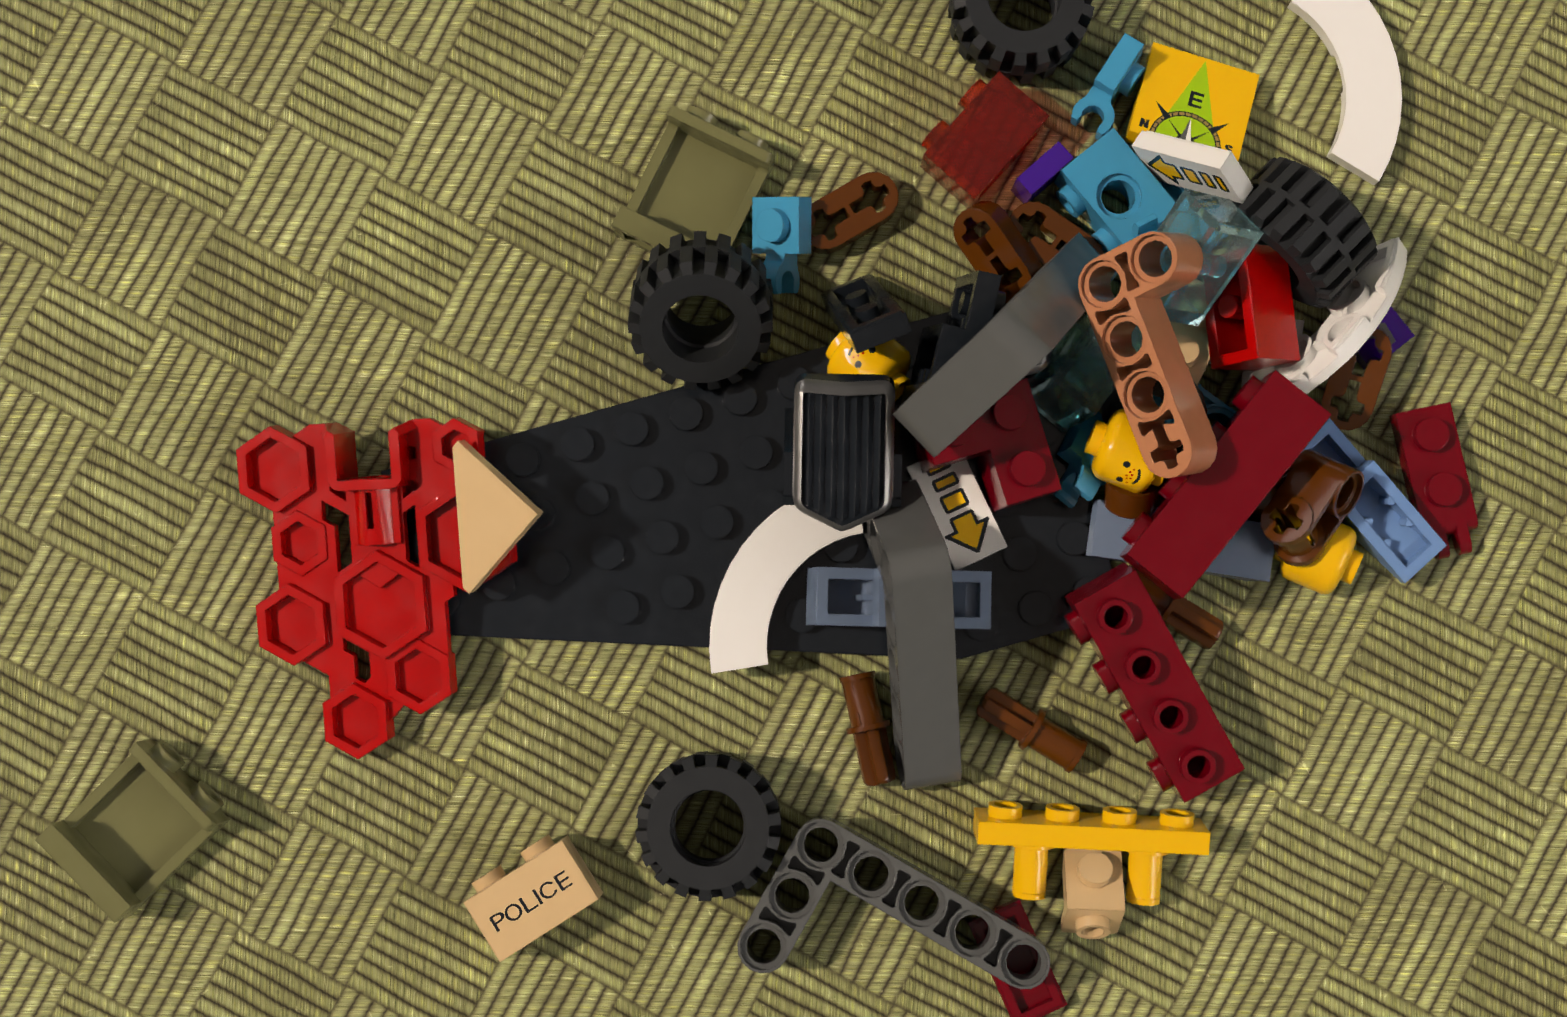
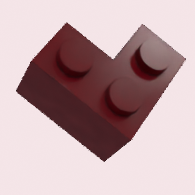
(1007, 449)

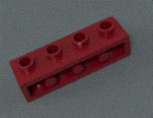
(1211, 506)
(1153, 682)

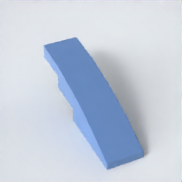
(1383, 516)

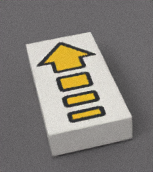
(1193, 165)
(960, 512)

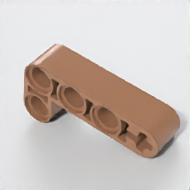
(1160, 354)

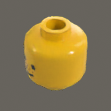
(884, 359)
(1118, 455)
(1336, 564)

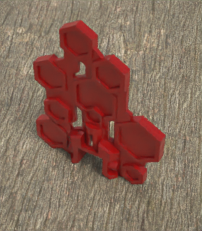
(382, 597)

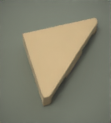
(489, 514)

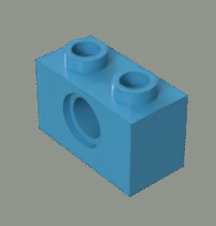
(1111, 166)

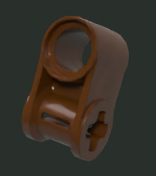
(1310, 504)

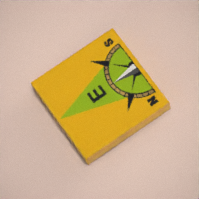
(1193, 99)

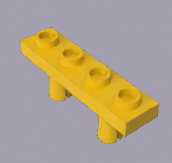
(1114, 829)

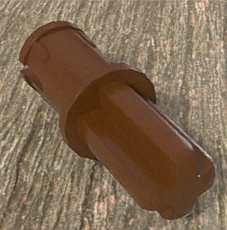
(1185, 616)
(868, 728)
(1031, 728)

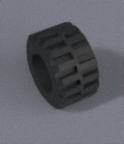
(1015, 50)
(1310, 229)
(697, 351)
(693, 873)

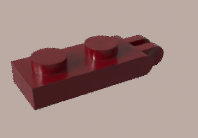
(1436, 473)

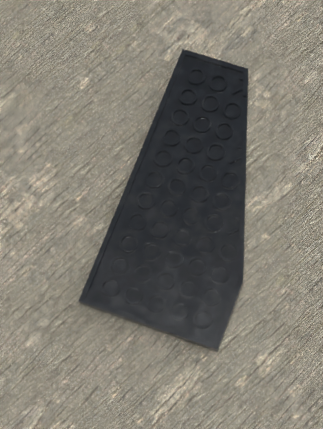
(668, 488)

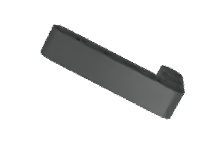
(1000, 351)
(919, 639)
(887, 897)

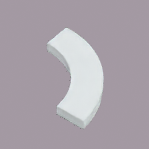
(1369, 81)
(1351, 322)
(755, 581)

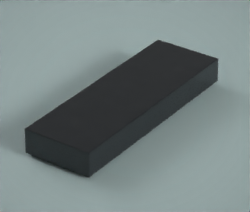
(865, 313)

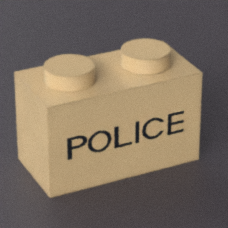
(533, 896)

